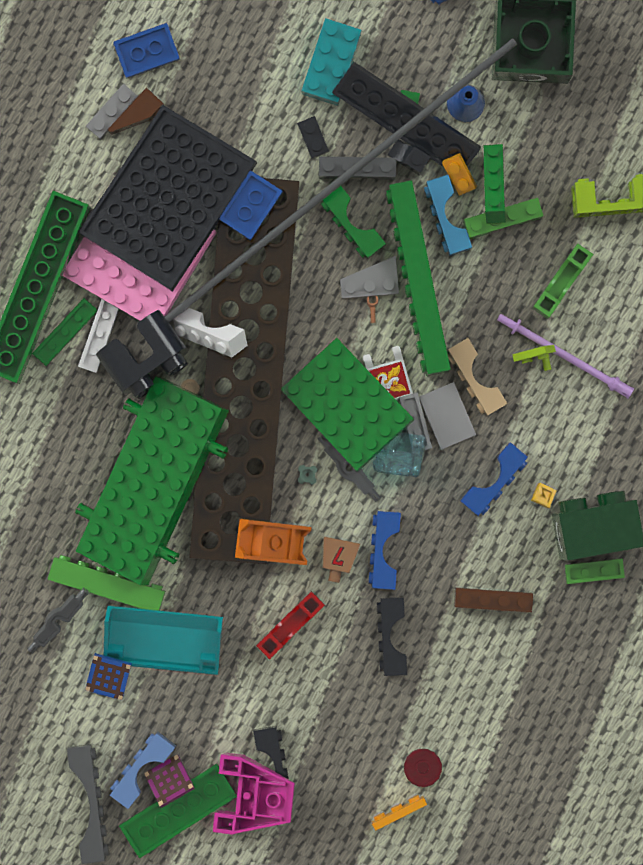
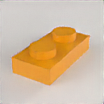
(459, 174)

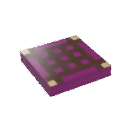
(169, 781)

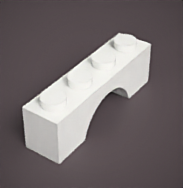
(225, 340)

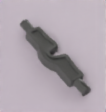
(358, 478)
(64, 613)

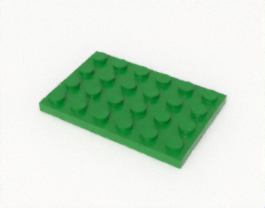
(347, 404)

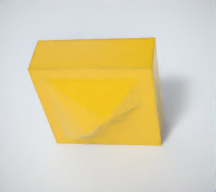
(543, 495)

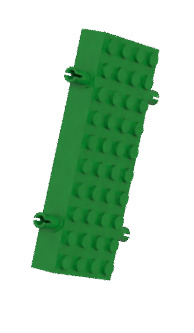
(151, 481)

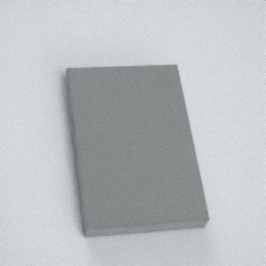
(447, 415)

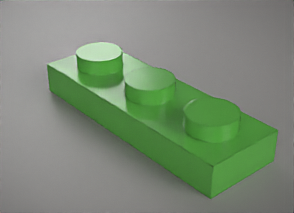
(594, 571)

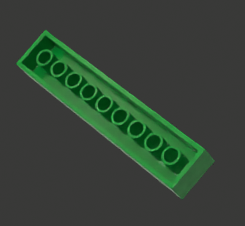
(419, 278)
(39, 282)

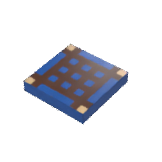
(108, 676)

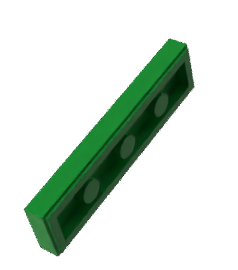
(65, 332)

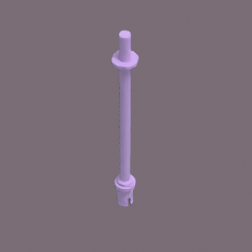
(613, 383)

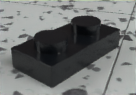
(313, 137)

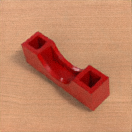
(290, 625)

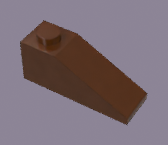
(140, 111)

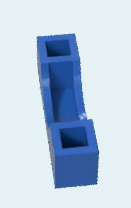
(510, 461)
(386, 525)

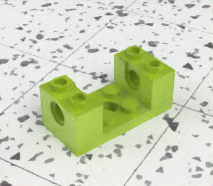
(585, 199)

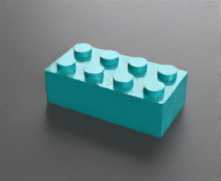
(330, 60)

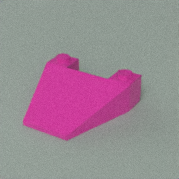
(262, 796)

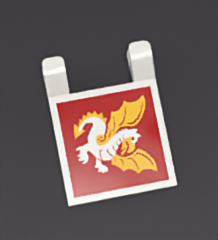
(391, 374)

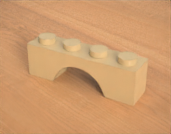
(488, 398)

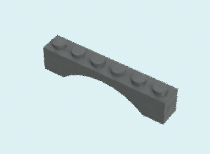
(81, 762)

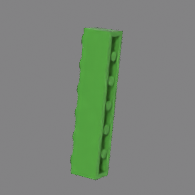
(104, 584)

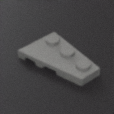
(372, 281)

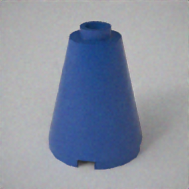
(466, 109)

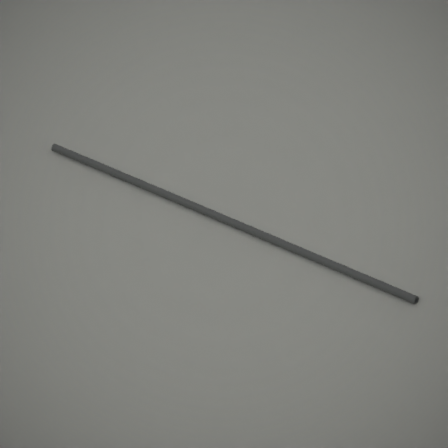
(342, 179)

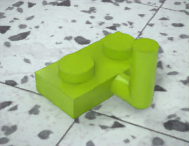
(540, 352)

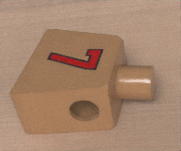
(338, 557)

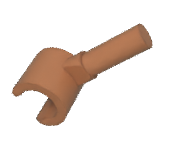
(372, 309)

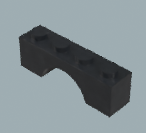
(393, 662)
(267, 741)

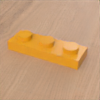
(398, 812)

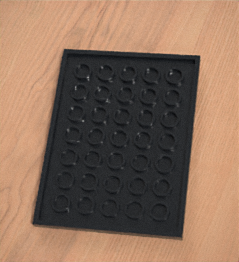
(167, 197)

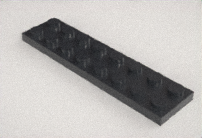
(394, 109)

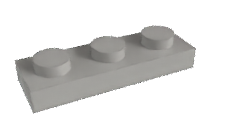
(111, 111)
(418, 427)

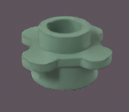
(303, 478)

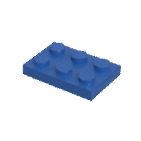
(146, 50)
(250, 205)

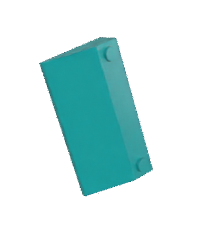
(163, 639)

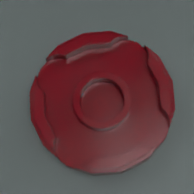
(428, 767)

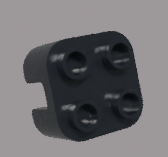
(166, 356)

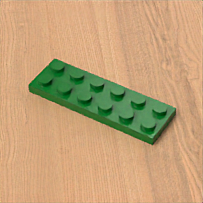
(157, 824)

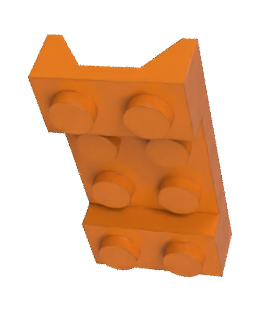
(271, 542)

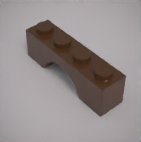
(493, 599)

